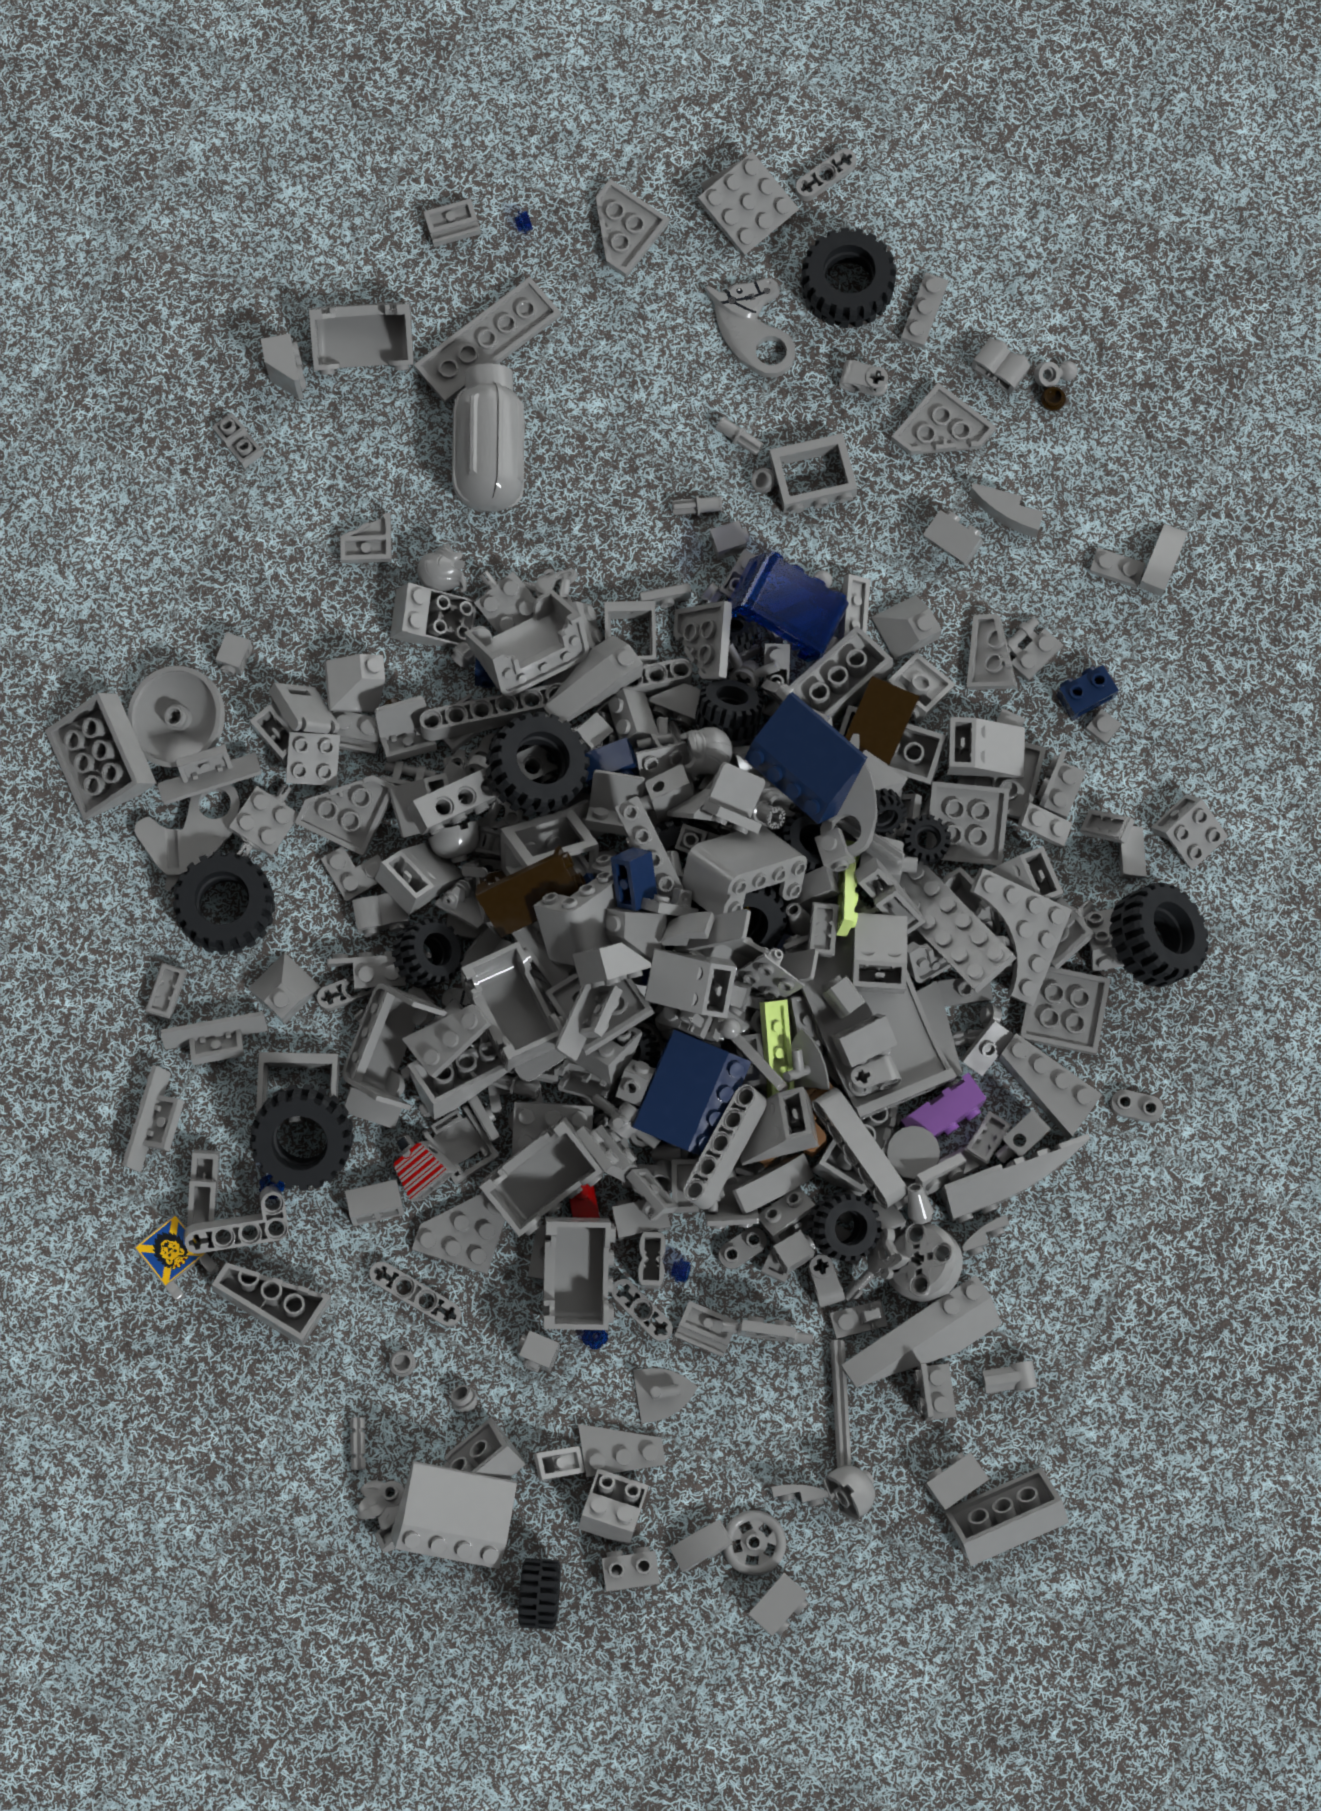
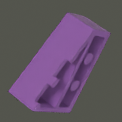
(948, 1108)

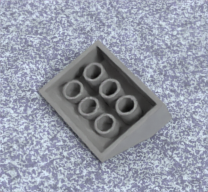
(100, 755)
(454, 1515)

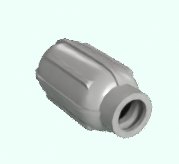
(488, 440)

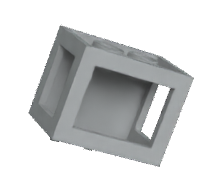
(537, 839)

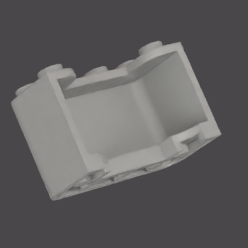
(738, 863)
(578, 921)
(513, 1004)
(541, 1177)
(577, 1273)

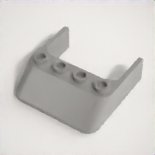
(730, 942)

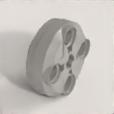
(927, 1263)

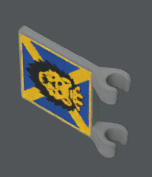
(168, 1256)

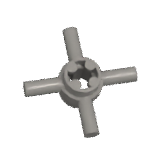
(749, 669)
(623, 1119)

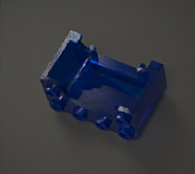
(789, 604)

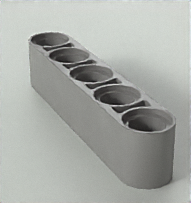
(859, 1148)
(714, 1153)

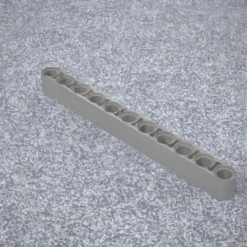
(540, 695)

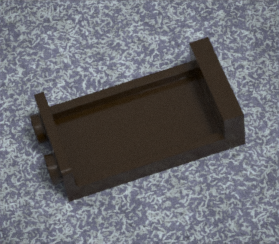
(882, 718)
(512, 898)

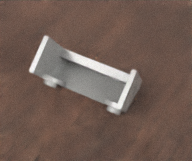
(379, 1044)

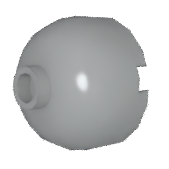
(455, 841)
(852, 1489)

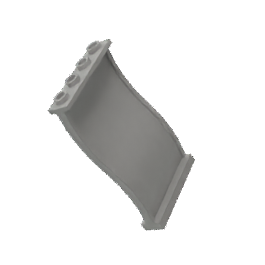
(917, 1052)

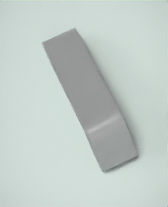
(236, 1224)

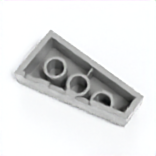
(1050, 1085)
(280, 1305)

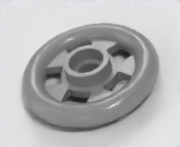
(776, 1538)

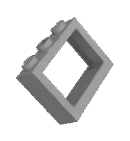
(808, 450)
(295, 1060)

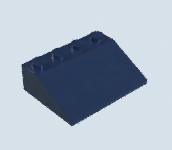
(806, 759)
(689, 1092)

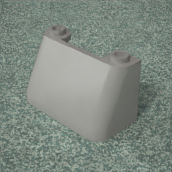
(361, 336)
(533, 648)
(922, 958)

